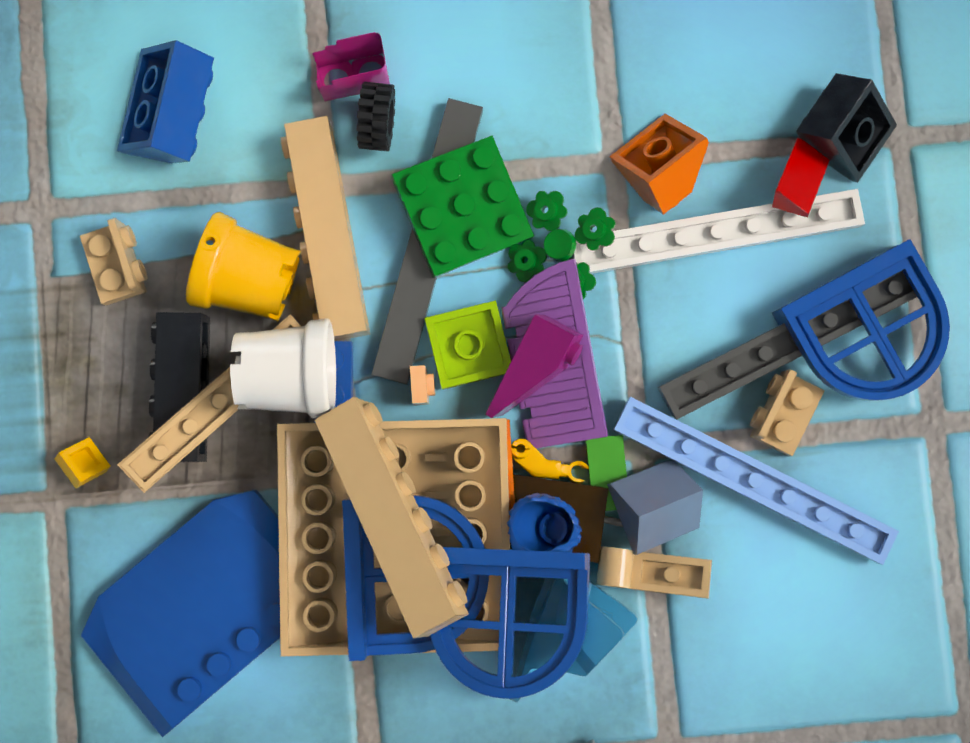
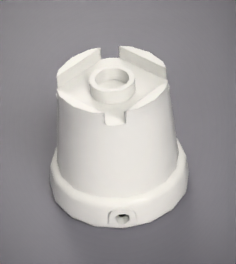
(286, 369)

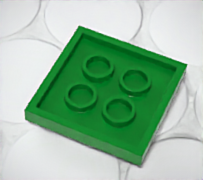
(462, 206)

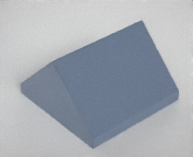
(657, 505)

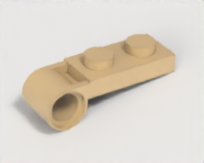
(654, 572)

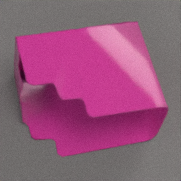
(338, 57)

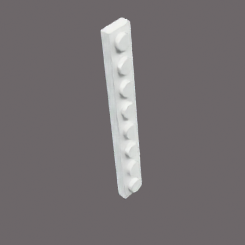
(722, 232)

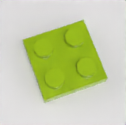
(468, 344)

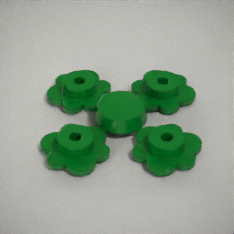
(560, 243)

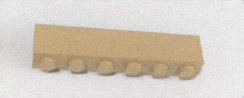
(325, 226)
(392, 518)

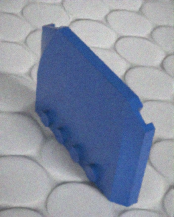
(192, 609)

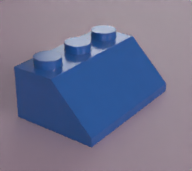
(166, 103)

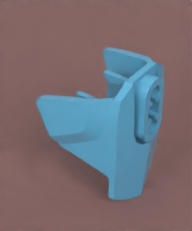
(606, 627)

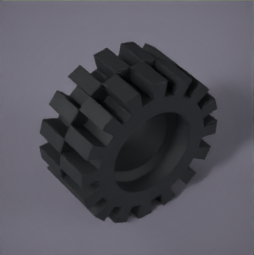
(376, 116)

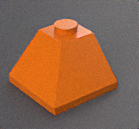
(662, 162)

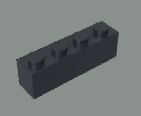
(179, 367)

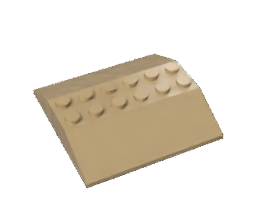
(446, 460)

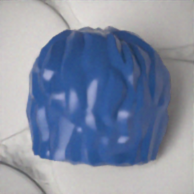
(543, 524)

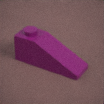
(540, 357)

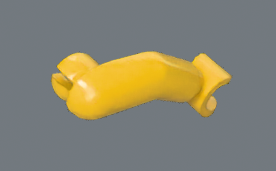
(538, 466)

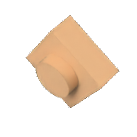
(421, 385)

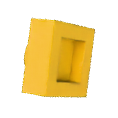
(82, 462)

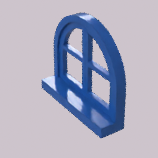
(850, 286)
(510, 565)
(361, 579)

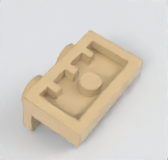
(114, 263)
(785, 412)

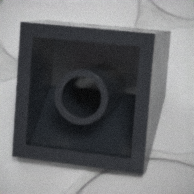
(848, 124)

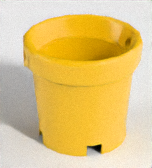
(240, 270)

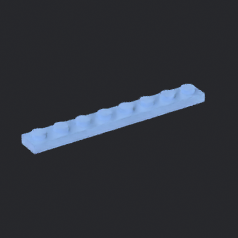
(756, 481)

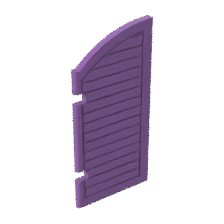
(570, 403)

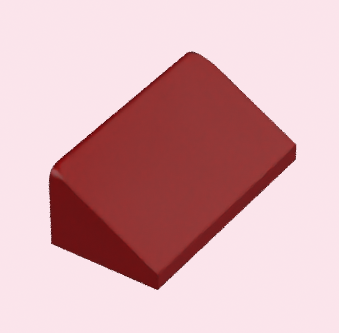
(800, 179)

